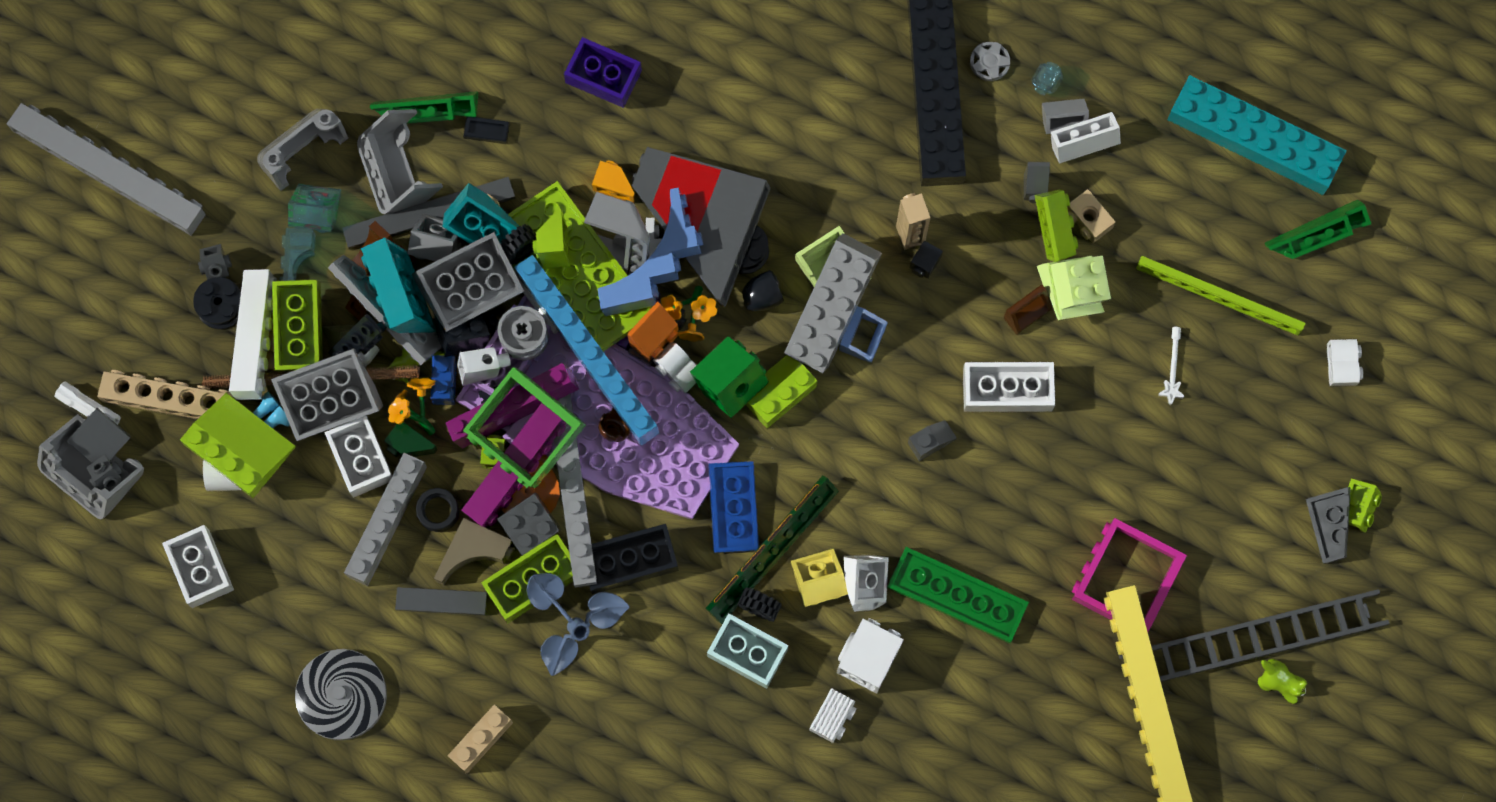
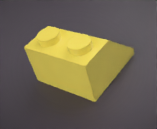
(819, 577)

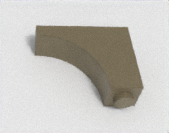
(470, 545)

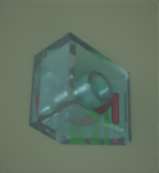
(314, 208)

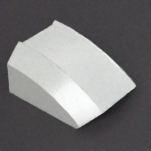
(866, 581)

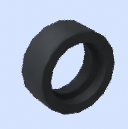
(434, 493)

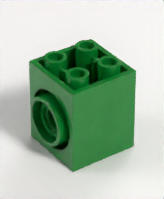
(730, 376)

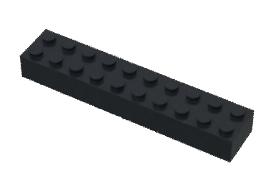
(936, 92)

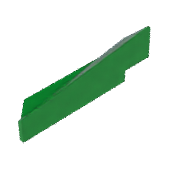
(433, 107)
(1321, 231)

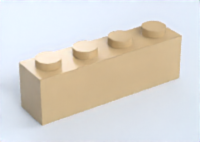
(912, 220)

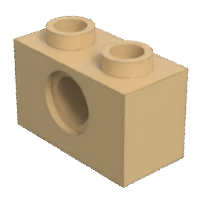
(1088, 204)

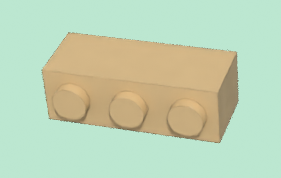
(480, 739)

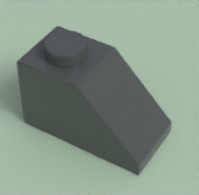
(1036, 179)
(931, 439)

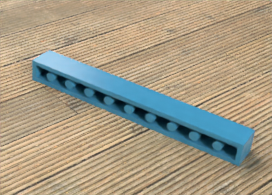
(587, 350)

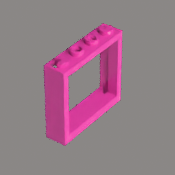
(1098, 551)

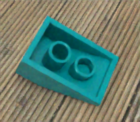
(476, 216)

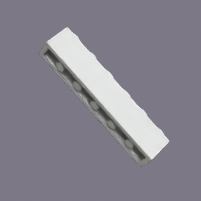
(252, 335)

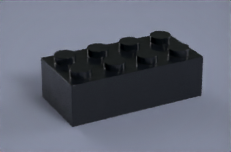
(464, 337)
(633, 558)

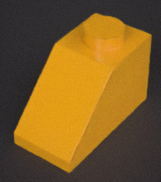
(612, 182)

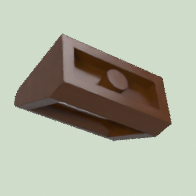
(1028, 310)

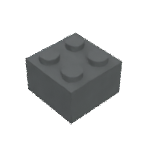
(529, 524)

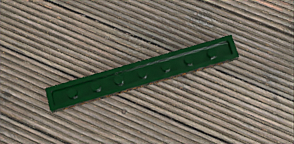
(772, 548)

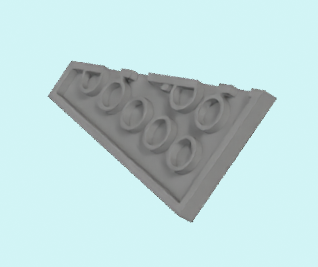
(418, 345)

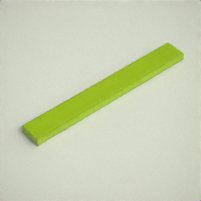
(1220, 296)

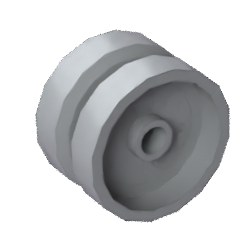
(510, 333)

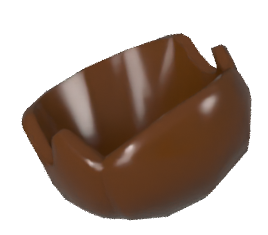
(613, 427)

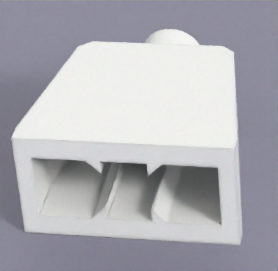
(481, 365)

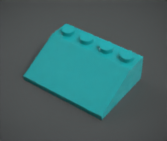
(396, 289)

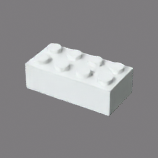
(1008, 386)

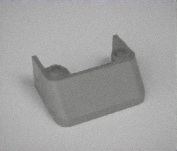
(388, 166)
(621, 217)

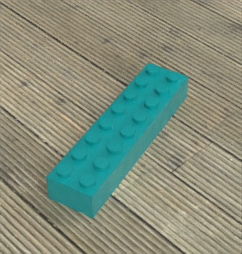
(1256, 135)

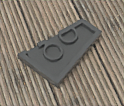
(1330, 523)

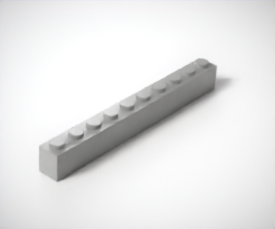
(106, 169)

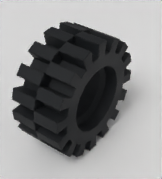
(518, 244)
(759, 604)

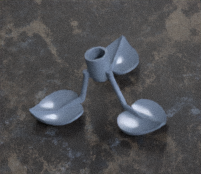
(604, 612)

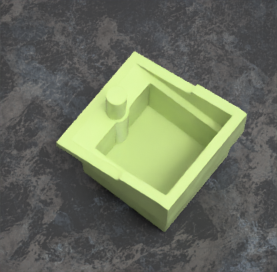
(816, 254)
(1076, 286)

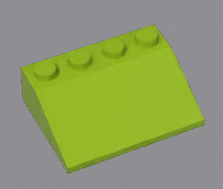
(237, 444)

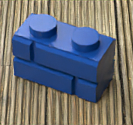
(445, 380)

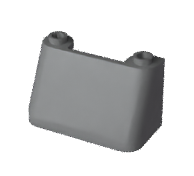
(317, 123)
(68, 471)

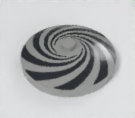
(340, 694)

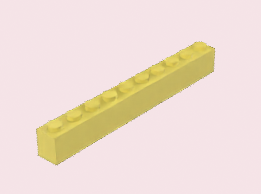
(1148, 695)

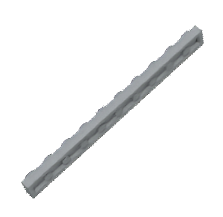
(575, 509)

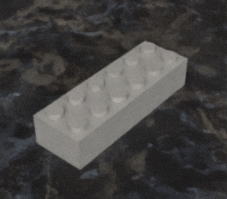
(832, 302)

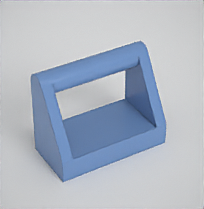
(845, 345)

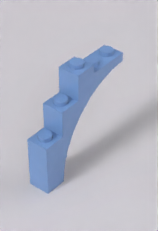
(640, 287)

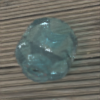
(1047, 78)

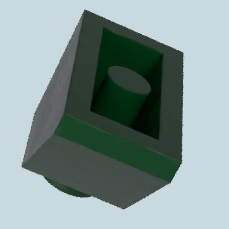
(406, 440)

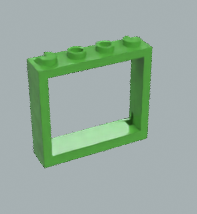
(492, 451)

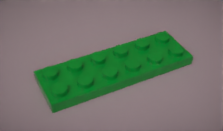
(958, 595)

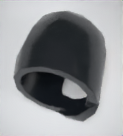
(762, 292)

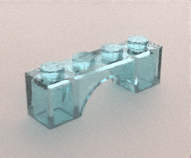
(298, 246)

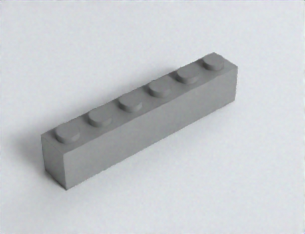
(385, 519)

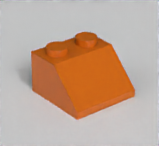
(653, 332)

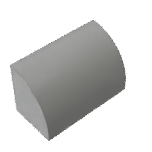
(1063, 114)

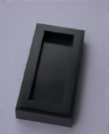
(486, 130)

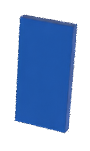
(733, 507)

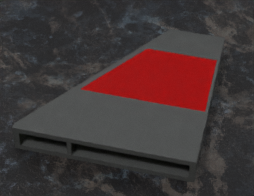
(720, 206)

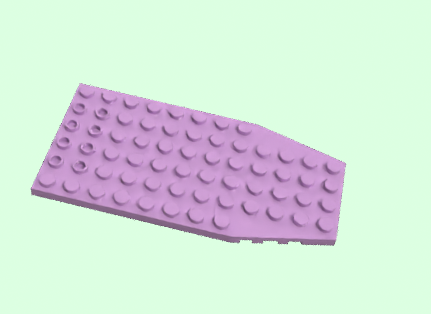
(662, 473)

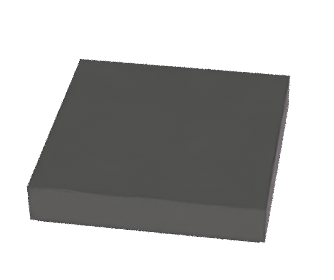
(98, 437)

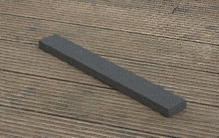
(406, 219)

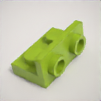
(1363, 501)

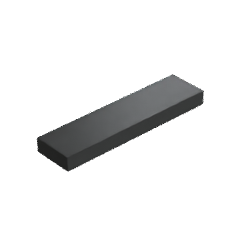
(441, 601)

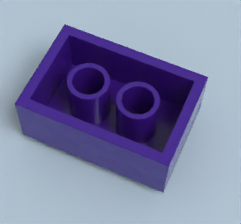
(602, 72)

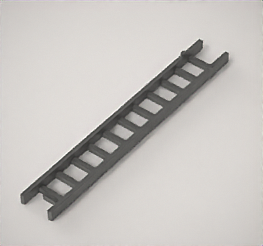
(1363, 613)

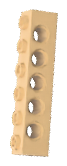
(112, 382)

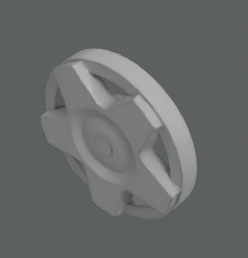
(990, 61)

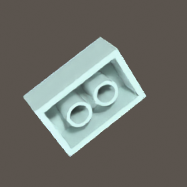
(747, 651)

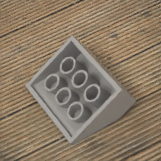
(468, 282)
(327, 394)

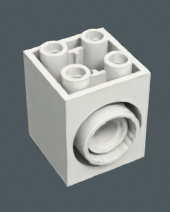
(869, 654)

